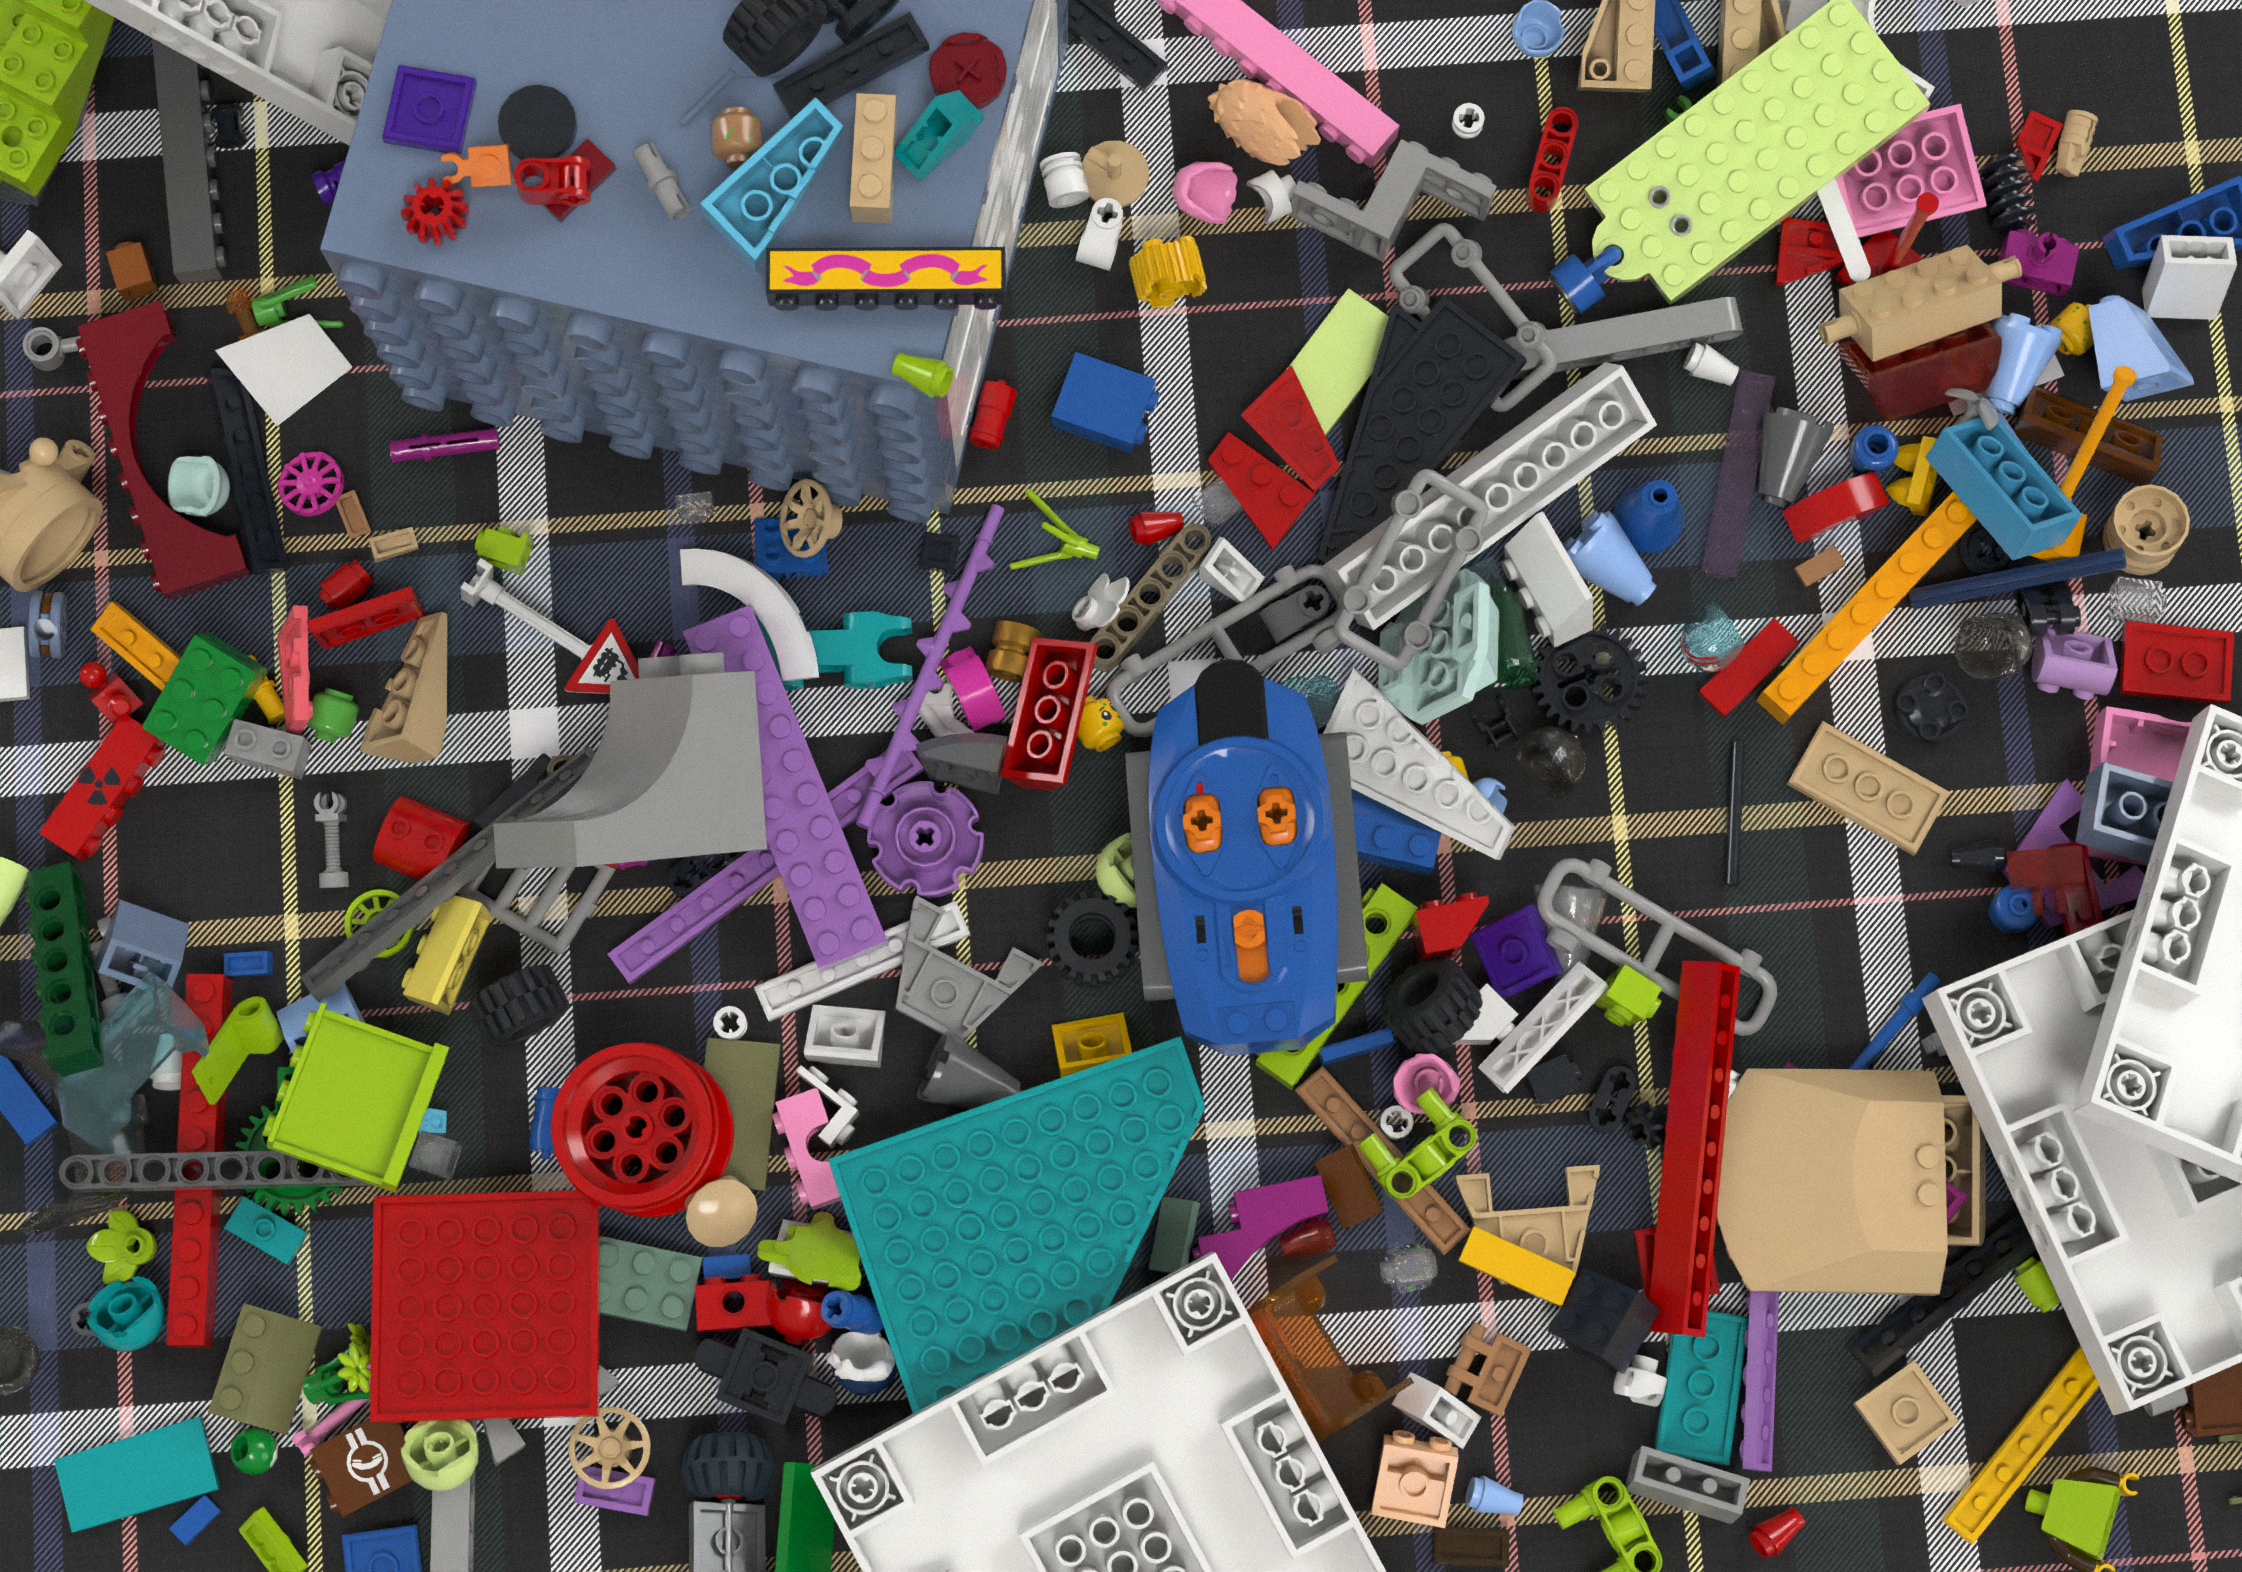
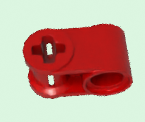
(556, 182)

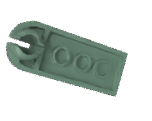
(647, 1283)

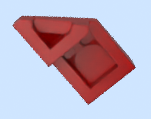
(2037, 141)

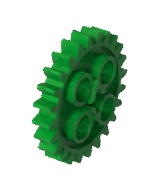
(285, 1197)

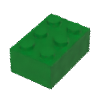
(204, 698)

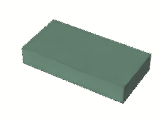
(1174, 1235)

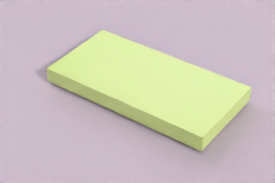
(1340, 357)

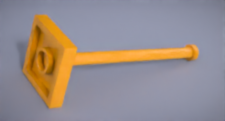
(2123, 378)

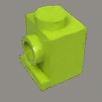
(504, 549)

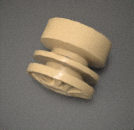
(2159, 516)

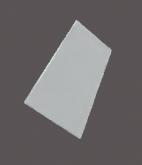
(286, 365)

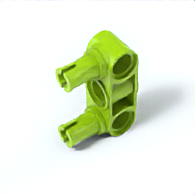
(1429, 1157)
(1620, 1522)

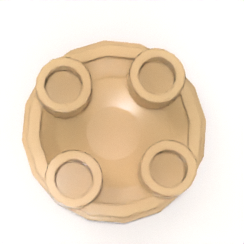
(721, 1212)

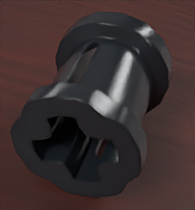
(229, 126)

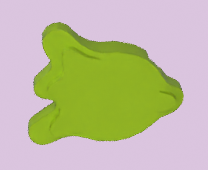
(817, 1253)

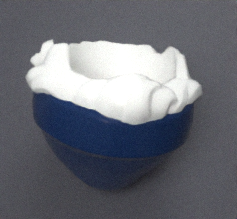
(862, 1363)

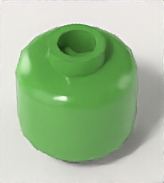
(333, 715)

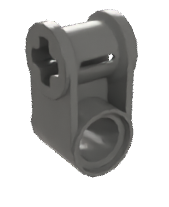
(1289, 615)

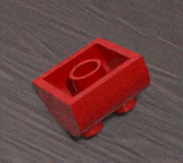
(417, 838)

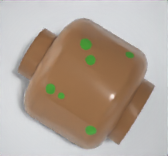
(735, 136)

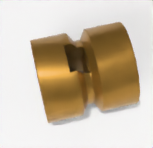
(1011, 650)

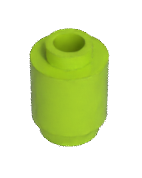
(2036, 1284)

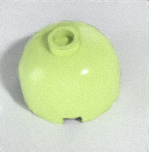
(1116, 871)
(440, 1454)

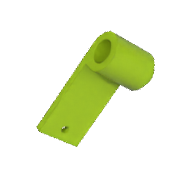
(246, 1031)

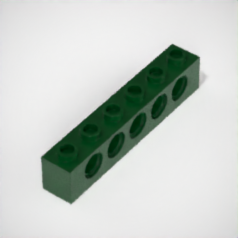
(82, 1047)

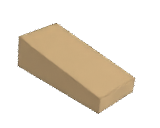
(393, 544)

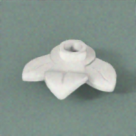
(1101, 603)

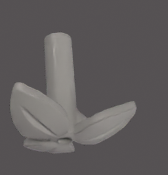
(1977, 407)

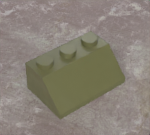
(265, 1369)

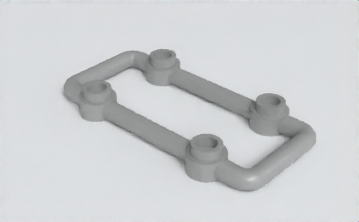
(1468, 254)
(1357, 598)

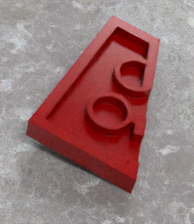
(1264, 490)

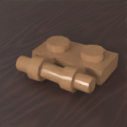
(1497, 1375)

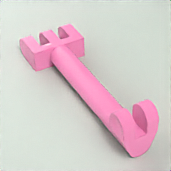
(307, 1441)

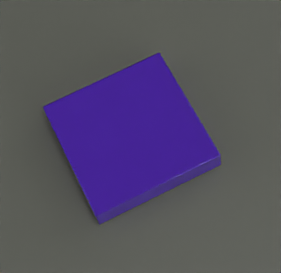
(429, 110)
(1516, 952)

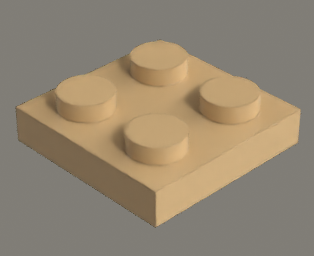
(1906, 1412)

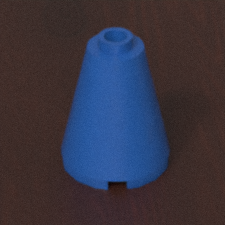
(1650, 516)

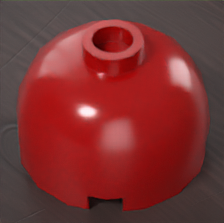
(797, 1311)

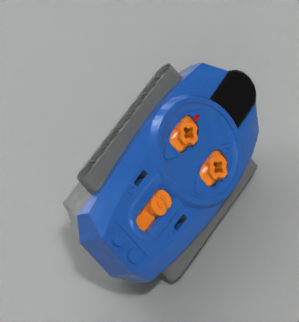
(1245, 864)

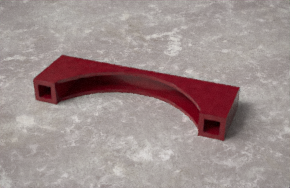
(121, 357)

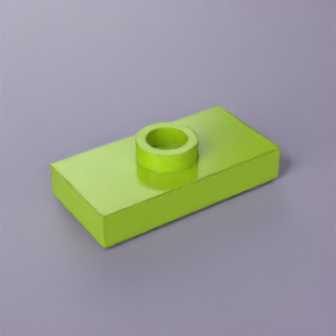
(271, 1543)

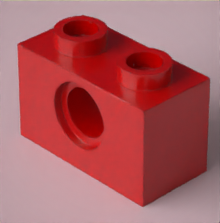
(711, 1304)

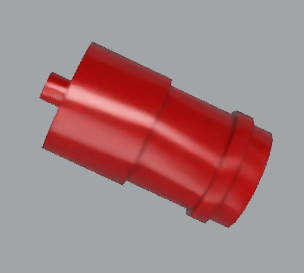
(992, 413)

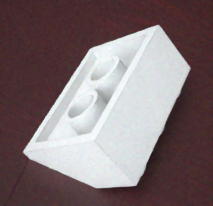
(1548, 582)

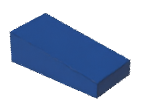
(248, 964)
(727, 1266)
(195, 1520)

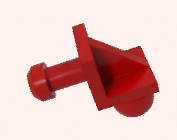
(110, 694)

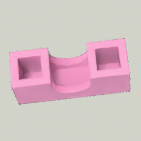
(800, 1119)

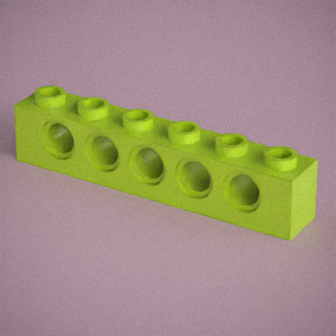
(1396, 914)

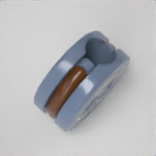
(48, 624)

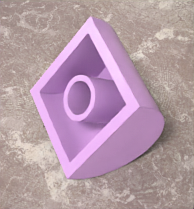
(2074, 662)

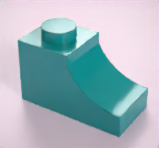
(938, 132)

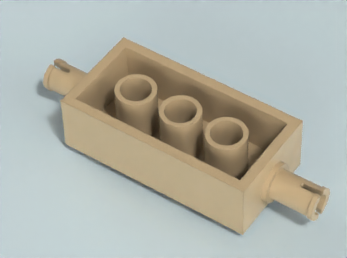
(1920, 302)

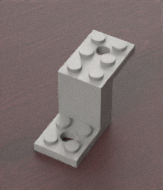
(1381, 220)

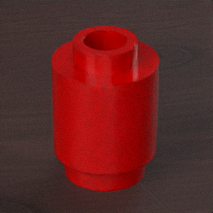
(345, 586)

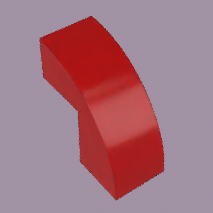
(1835, 505)

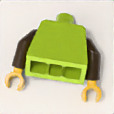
(2081, 1515)

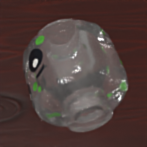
(1409, 1268)

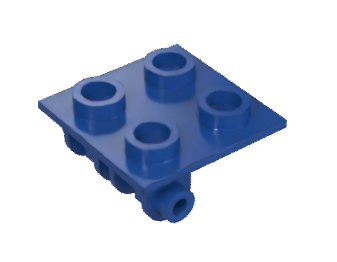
(776, 559)

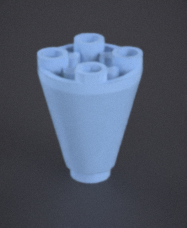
(2022, 359)
(1609, 559)

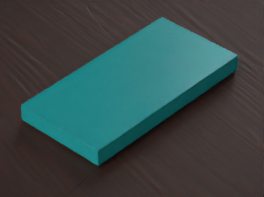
(1703, 1391)
(137, 1474)

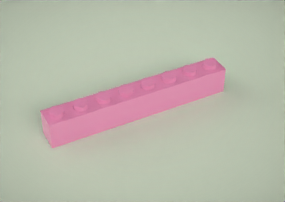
(1289, 69)

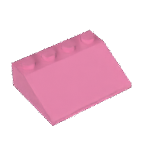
(1923, 157)

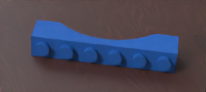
(1682, 44)

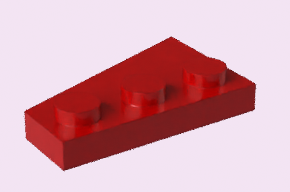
(1292, 429)

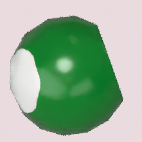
(254, 1451)

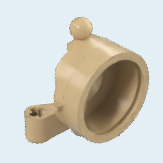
(46, 513)

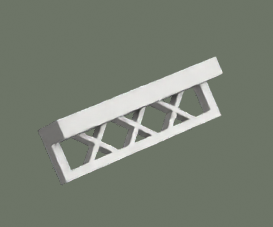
(1543, 1027)

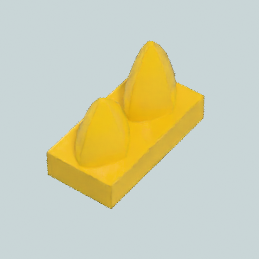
(1916, 490)

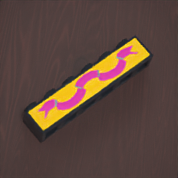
(886, 277)

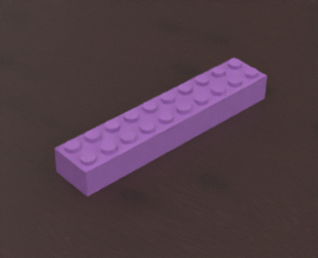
(797, 809)

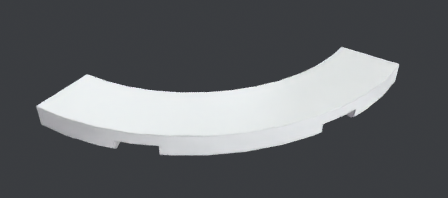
(768, 602)

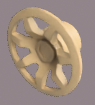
(815, 518)
(610, 1448)

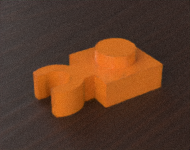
(486, 165)

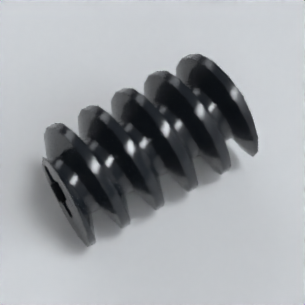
(2006, 193)

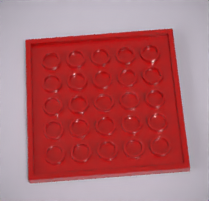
(485, 1307)

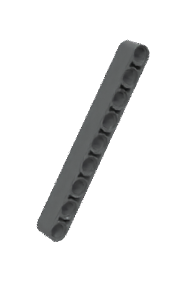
(211, 1178)

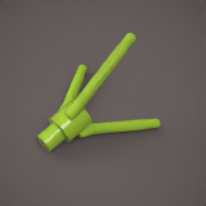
(1071, 544)

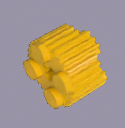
(1167, 271)

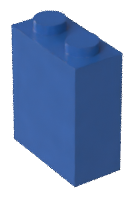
(1105, 403)

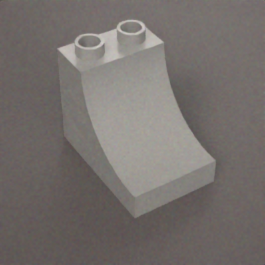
(667, 778)

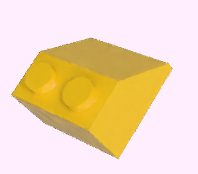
(1090, 1042)

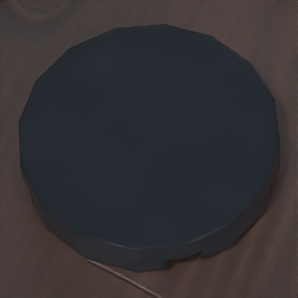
(537, 122)

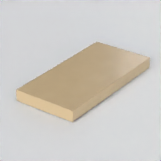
(1868, 788)

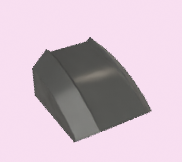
(965, 760)

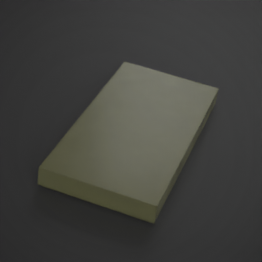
(749, 1080)

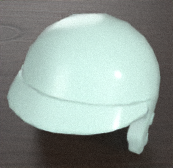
(197, 486)

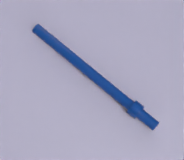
(1910, 1006)

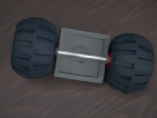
(723, 1475)

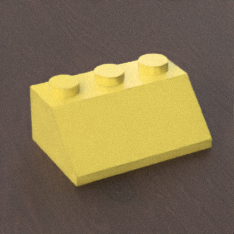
(446, 953)

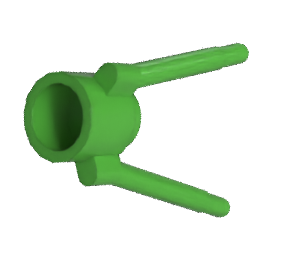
(271, 306)

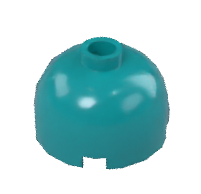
(127, 1314)

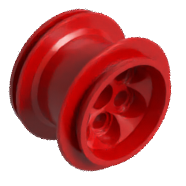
(583, 1118)

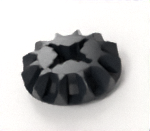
(1970, 549)

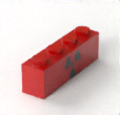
(103, 789)

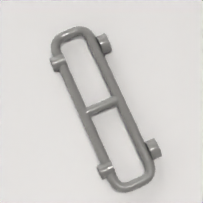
(1288, 580)
(1567, 934)

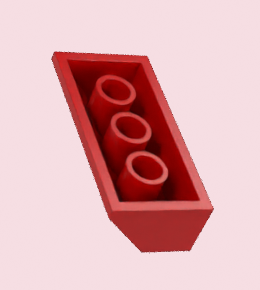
(1048, 713)

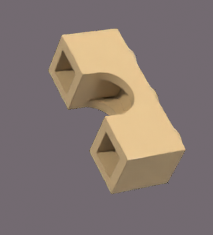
(873, 158)

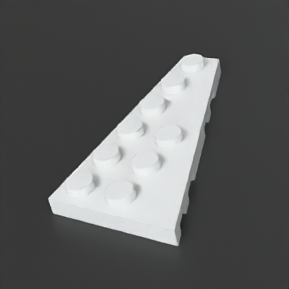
(1409, 774)

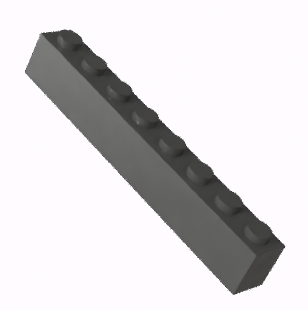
(189, 167)

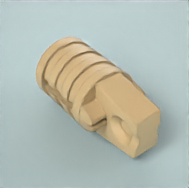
(2075, 142)

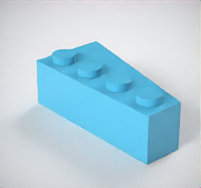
(769, 186)

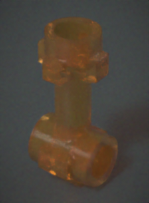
(240, 304)

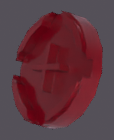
(969, 65)

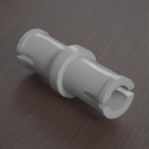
(662, 182)

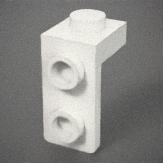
(840, 1126)

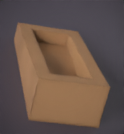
(353, 515)
(1820, 566)

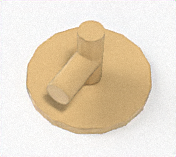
(1115, 172)

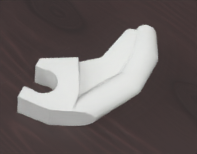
(939, 716)

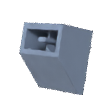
(141, 944)

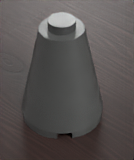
(1788, 452)
(963, 1076)

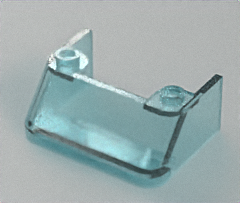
(135, 1043)

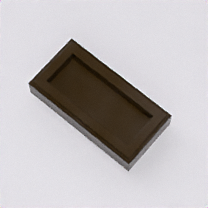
(1471, 1547)

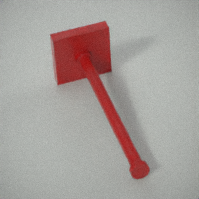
(1887, 251)

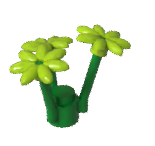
(327, 1383)

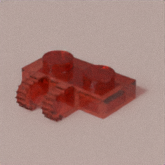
(2046, 869)

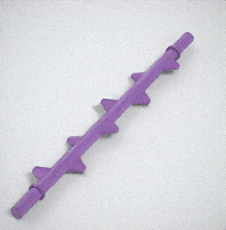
(928, 680)

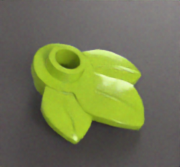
(116, 1246)

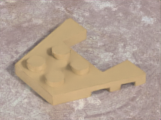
(1549, 1231)

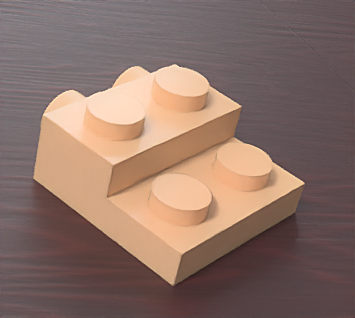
(1415, 1479)

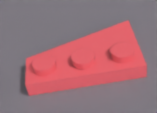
(294, 670)

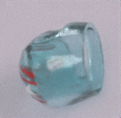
(1712, 643)

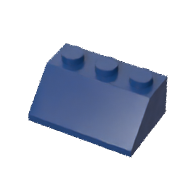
(1392, 837)

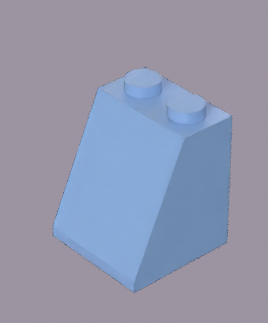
(2131, 339)

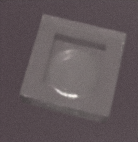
(695, 506)

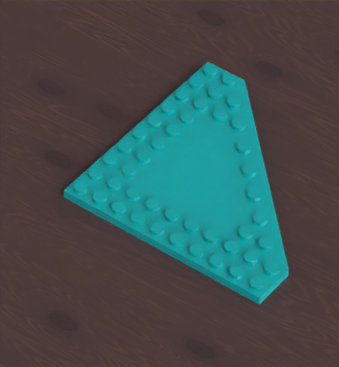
(1015, 1213)

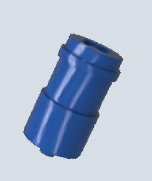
(540, 1131)
(851, 1312)

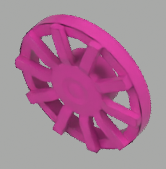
(310, 483)

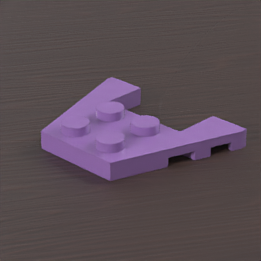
(2046, 832)

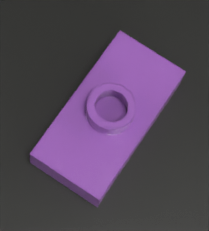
(631, 1498)

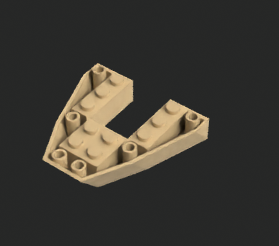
(1622, 39)

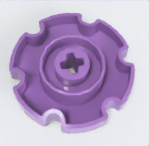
(926, 812)

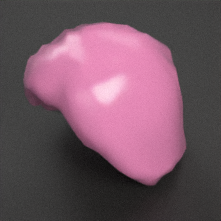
(1205, 191)
(1419, 1075)

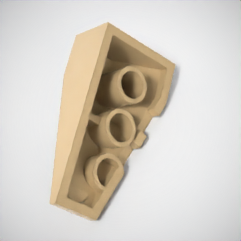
(415, 710)

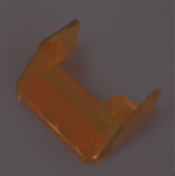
(1309, 1359)

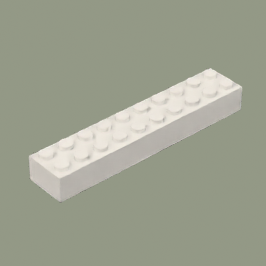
(1513, 479)

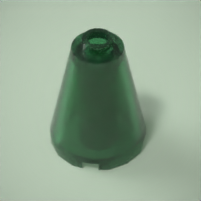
(1515, 652)

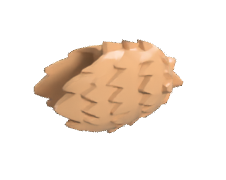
(1263, 121)

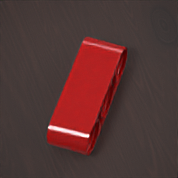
(1551, 144)

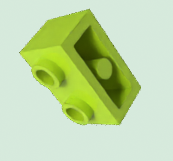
(1629, 997)

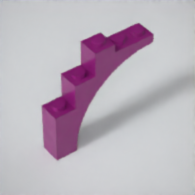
(1261, 1216)

